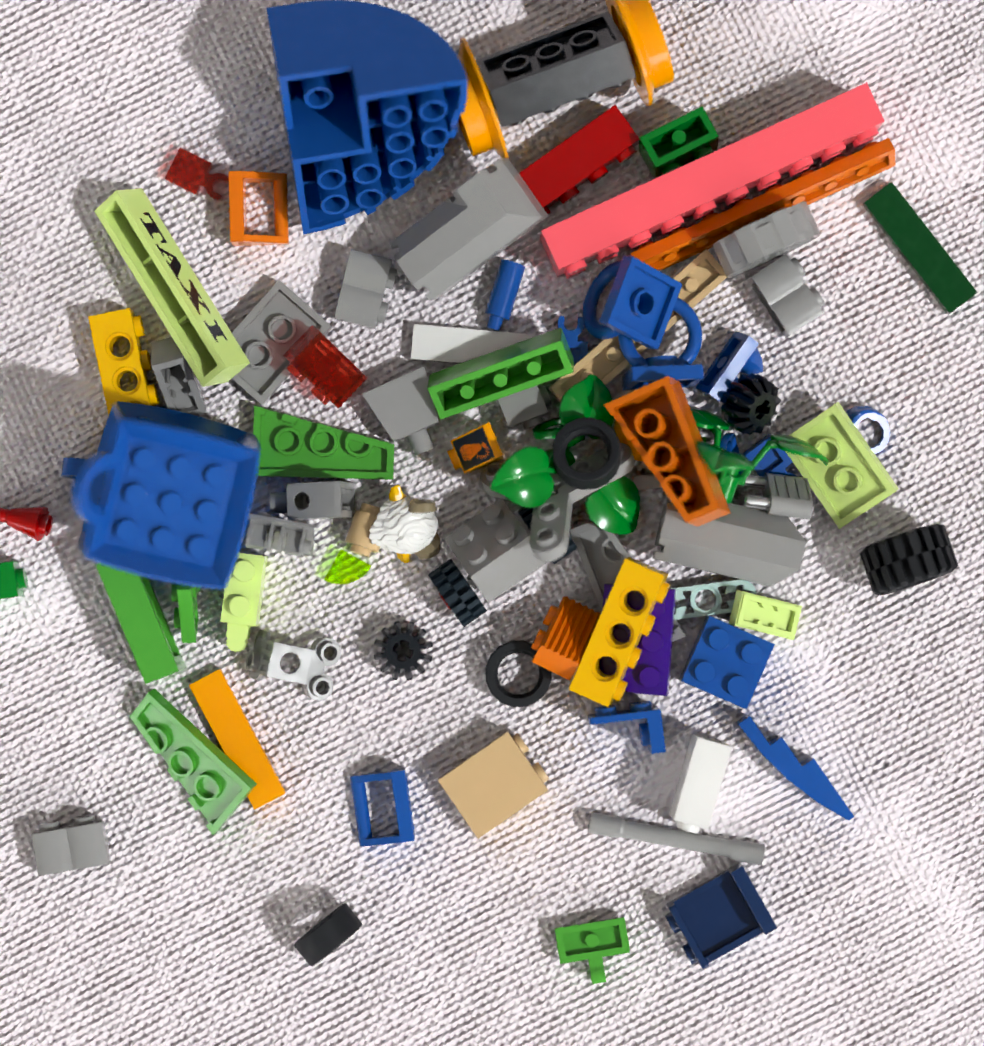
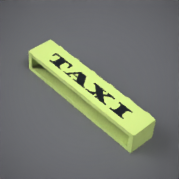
(171, 286)

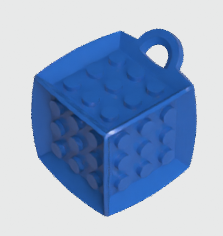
(167, 495)

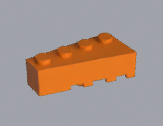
(666, 438)

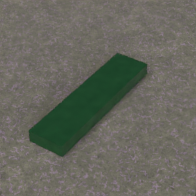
(919, 248)

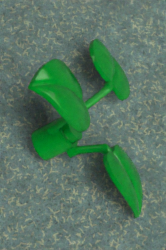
(727, 464)
(527, 477)

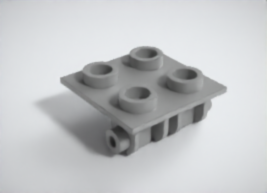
(290, 535)

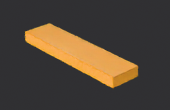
(237, 736)

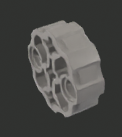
(766, 239)

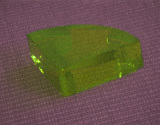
(346, 569)

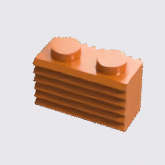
(566, 637)

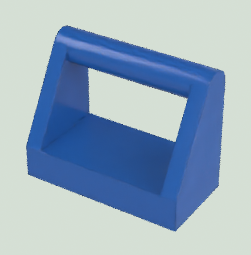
(402, 806)

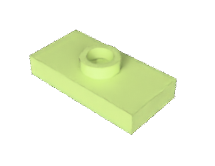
(765, 614)

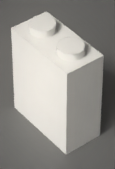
(699, 783)

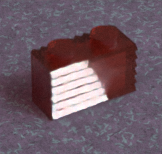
(324, 367)

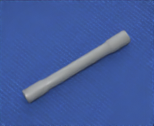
(619, 828)

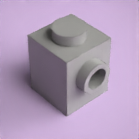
(525, 407)

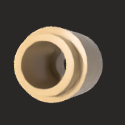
(359, 531)

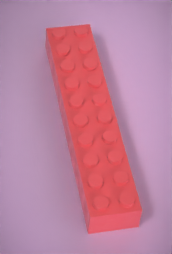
(712, 180)

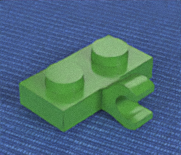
(186, 613)
(591, 943)

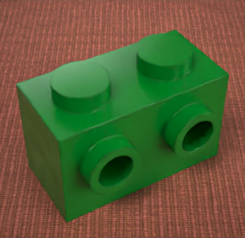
(678, 142)

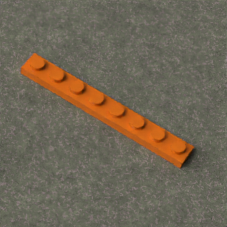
(808, 187)

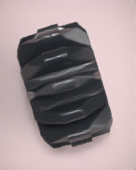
(750, 403)
(392, 656)

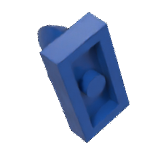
(737, 356)

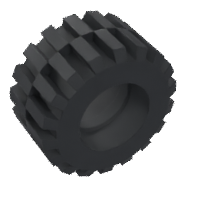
(909, 559)

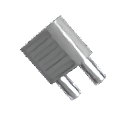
(781, 495)

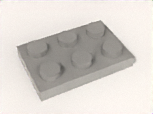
(268, 334)

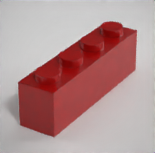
(581, 159)

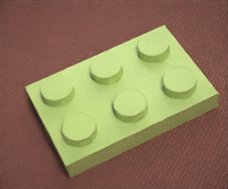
(853, 475)

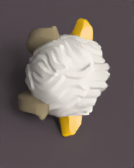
(407, 526)

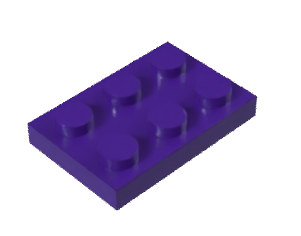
(653, 667)

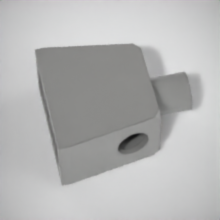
(405, 409)
(327, 500)

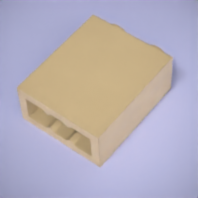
(494, 783)

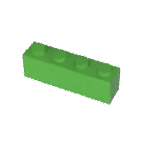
(500, 373)

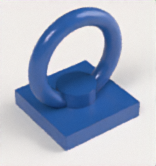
(636, 305)
(657, 367)

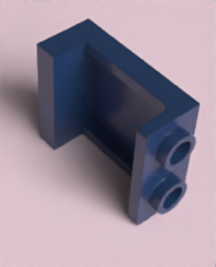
(719, 915)

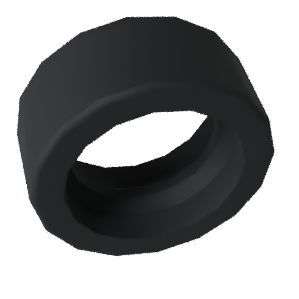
(592, 427)
(499, 692)
(328, 934)

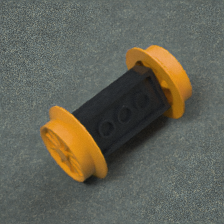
(561, 69)

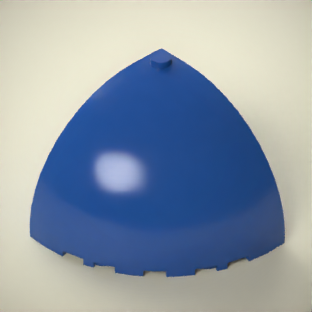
(361, 103)

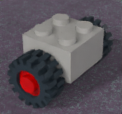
(495, 556)

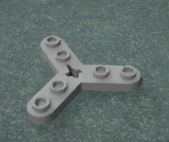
(552, 519)

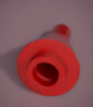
(30, 521)

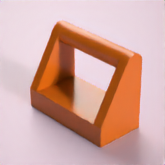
(238, 208)

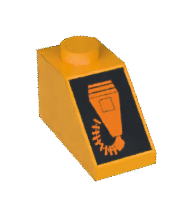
(475, 449)

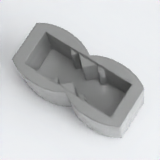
(364, 289)
(787, 295)
(70, 847)

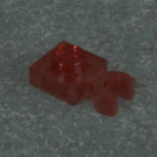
(192, 174)

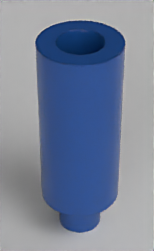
(503, 293)

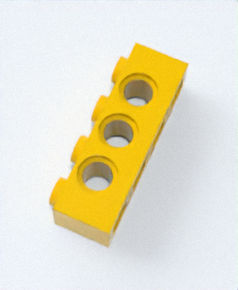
(105, 331)
(589, 678)

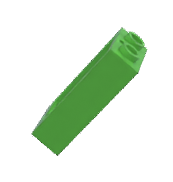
(142, 623)

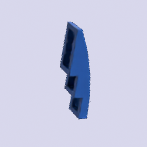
(804, 775)

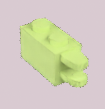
(243, 599)

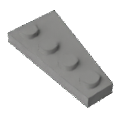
(602, 559)

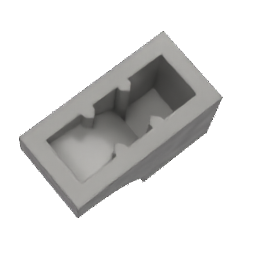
(176, 378)

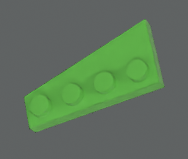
(317, 451)
(204, 771)

